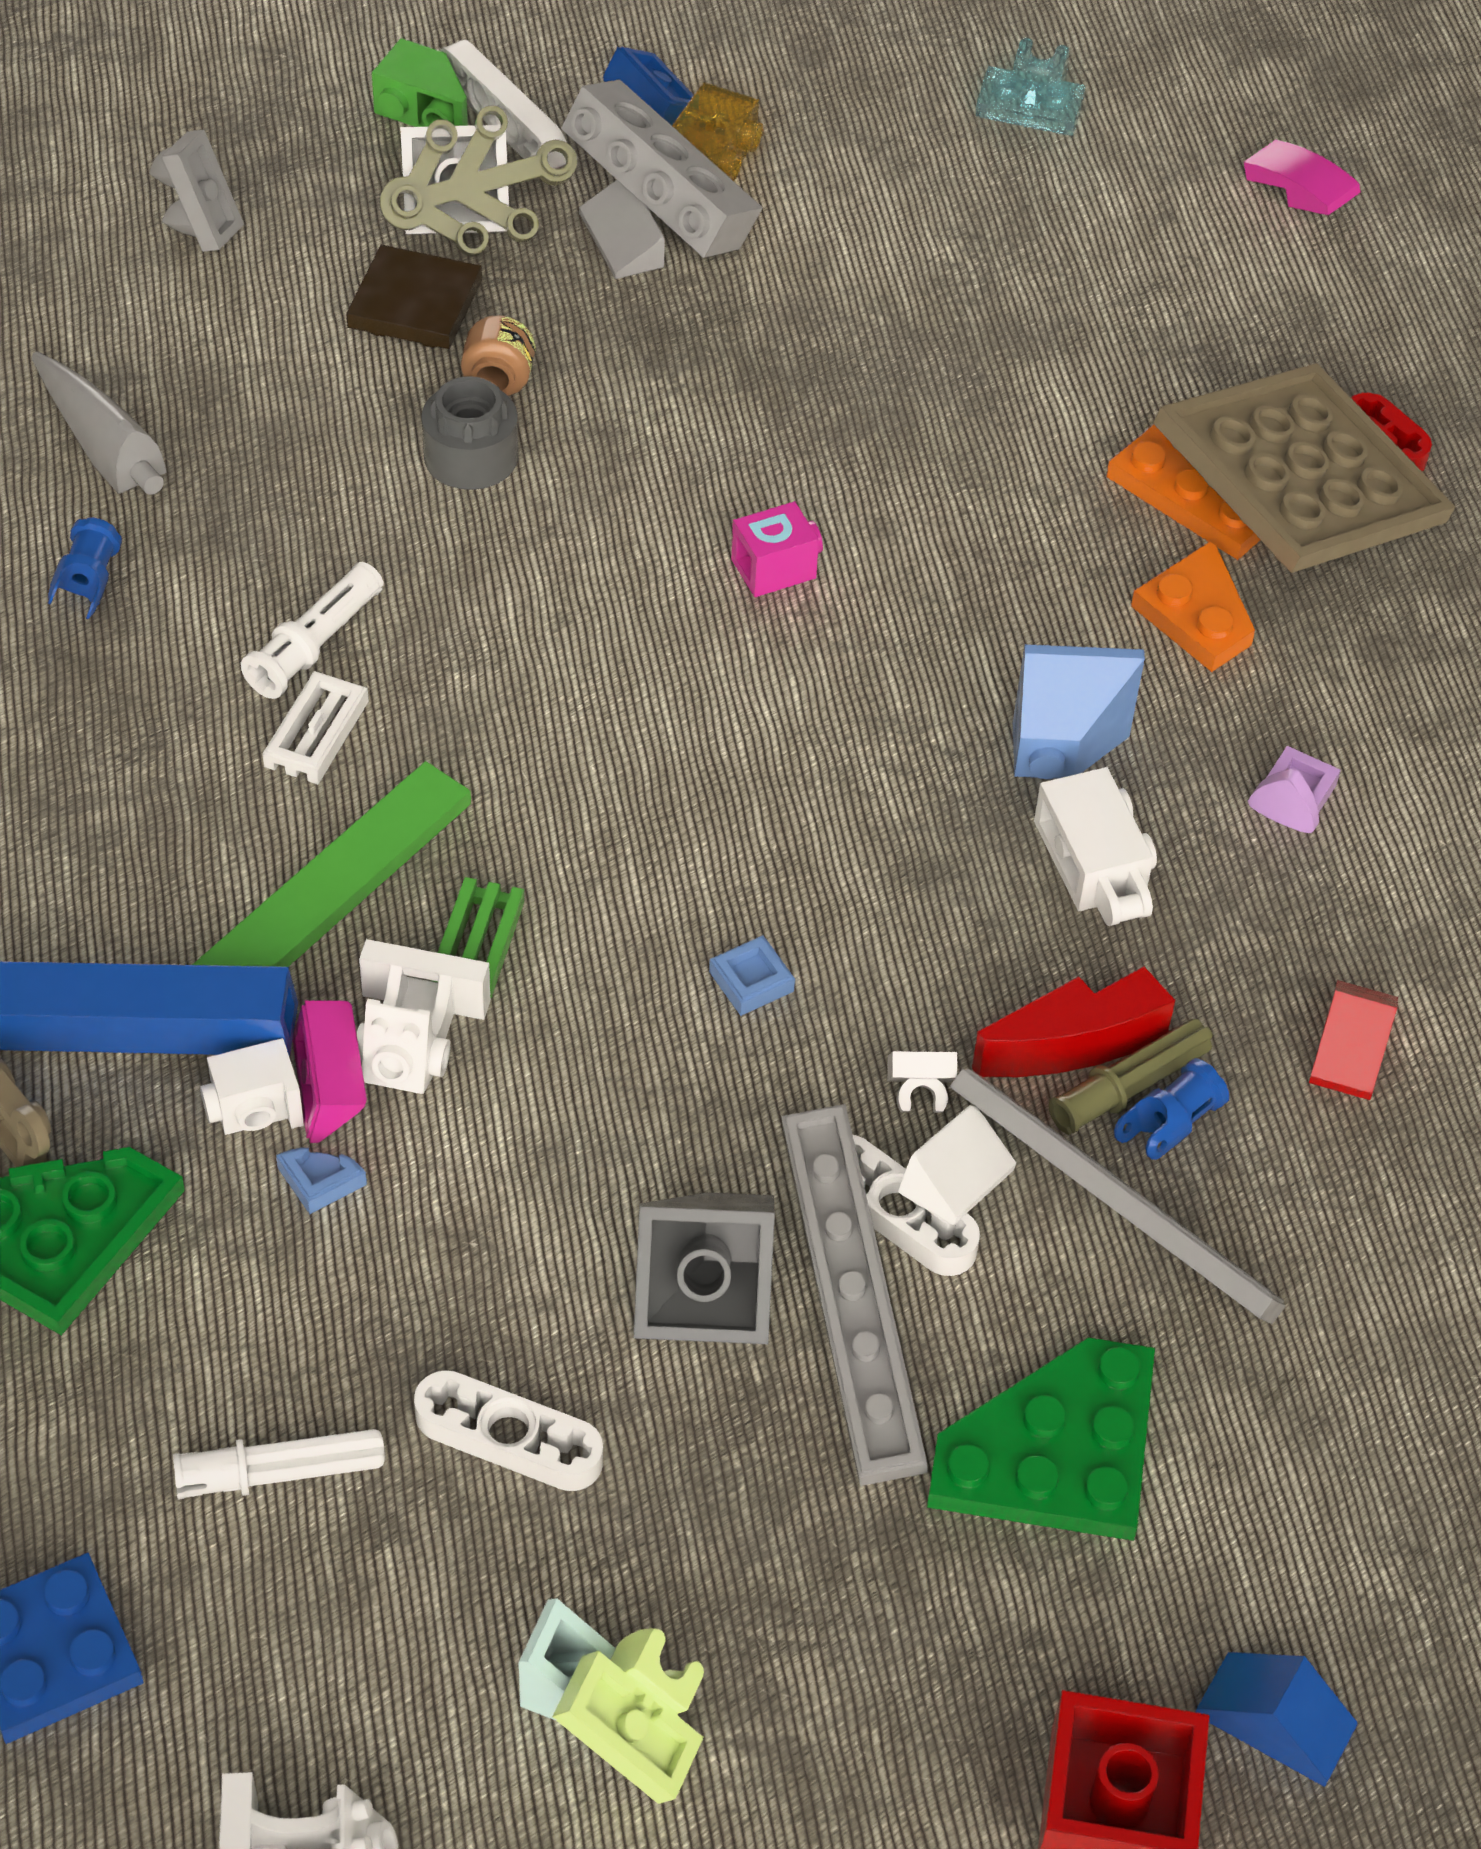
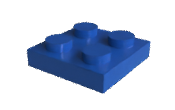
(59, 1648)

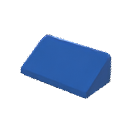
(650, 81)

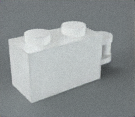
(1097, 844)

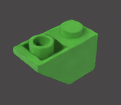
(418, 86)

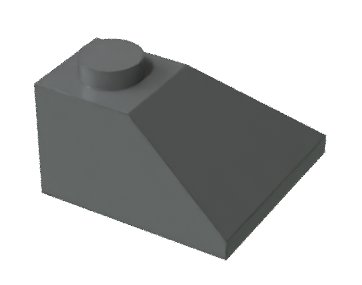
(705, 1268)

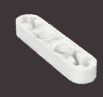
(488, 86)

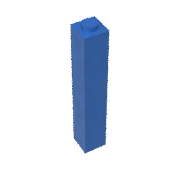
(144, 1007)

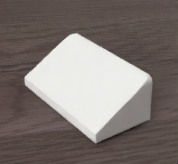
(957, 1167)

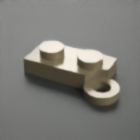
(22, 1123)

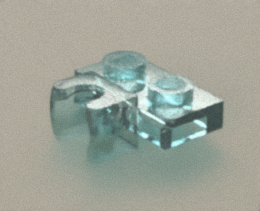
(1033, 92)

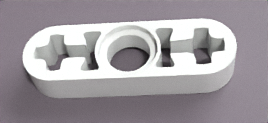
(910, 1230)
(561, 1429)

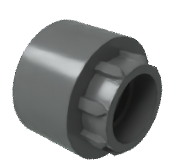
(470, 434)

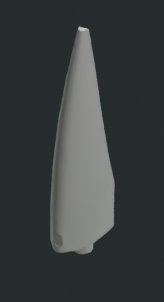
(104, 430)

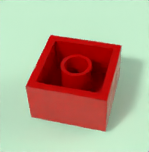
(1123, 1775)

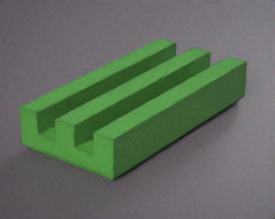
(488, 899)

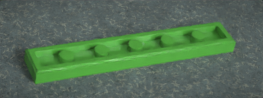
(343, 872)

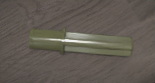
(1113, 1085)

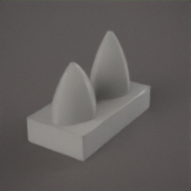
(205, 200)

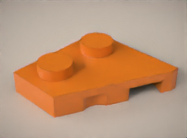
(1198, 608)

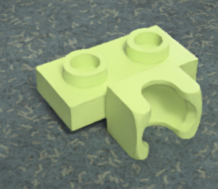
(630, 1713)

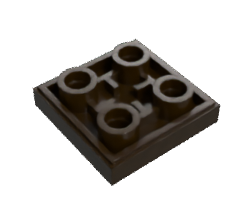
(414, 297)

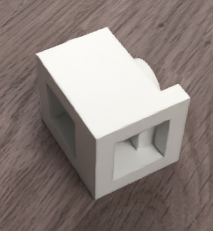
(252, 1088)

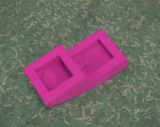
(1309, 178)

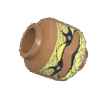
(499, 352)

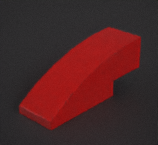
(1075, 1028)

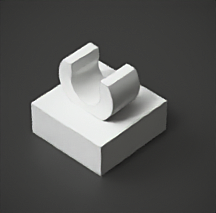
(922, 1070)

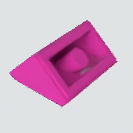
(328, 1067)

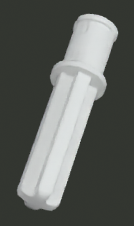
(243, 1466)

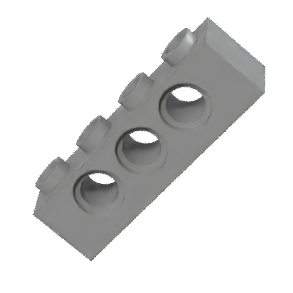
(661, 168)

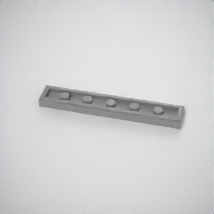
(1119, 1196)
(854, 1296)

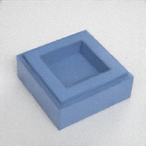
(751, 975)

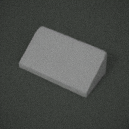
(624, 231)

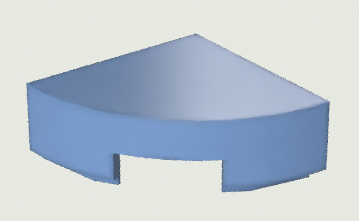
(320, 1177)

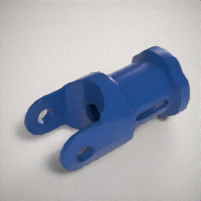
(85, 566)
(1174, 1109)

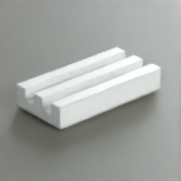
(300, 760)

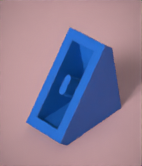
(1281, 1711)

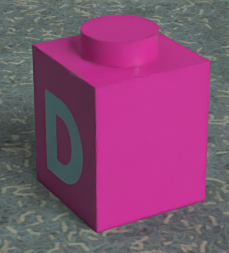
(775, 548)

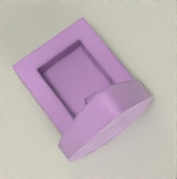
(1295, 790)

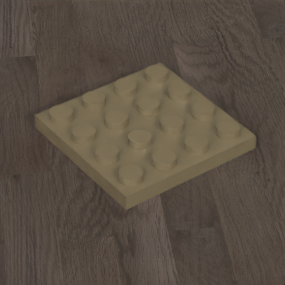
(1303, 466)

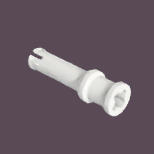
(299, 642)

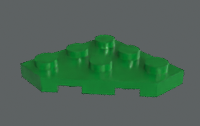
(75, 1228)
(1055, 1445)

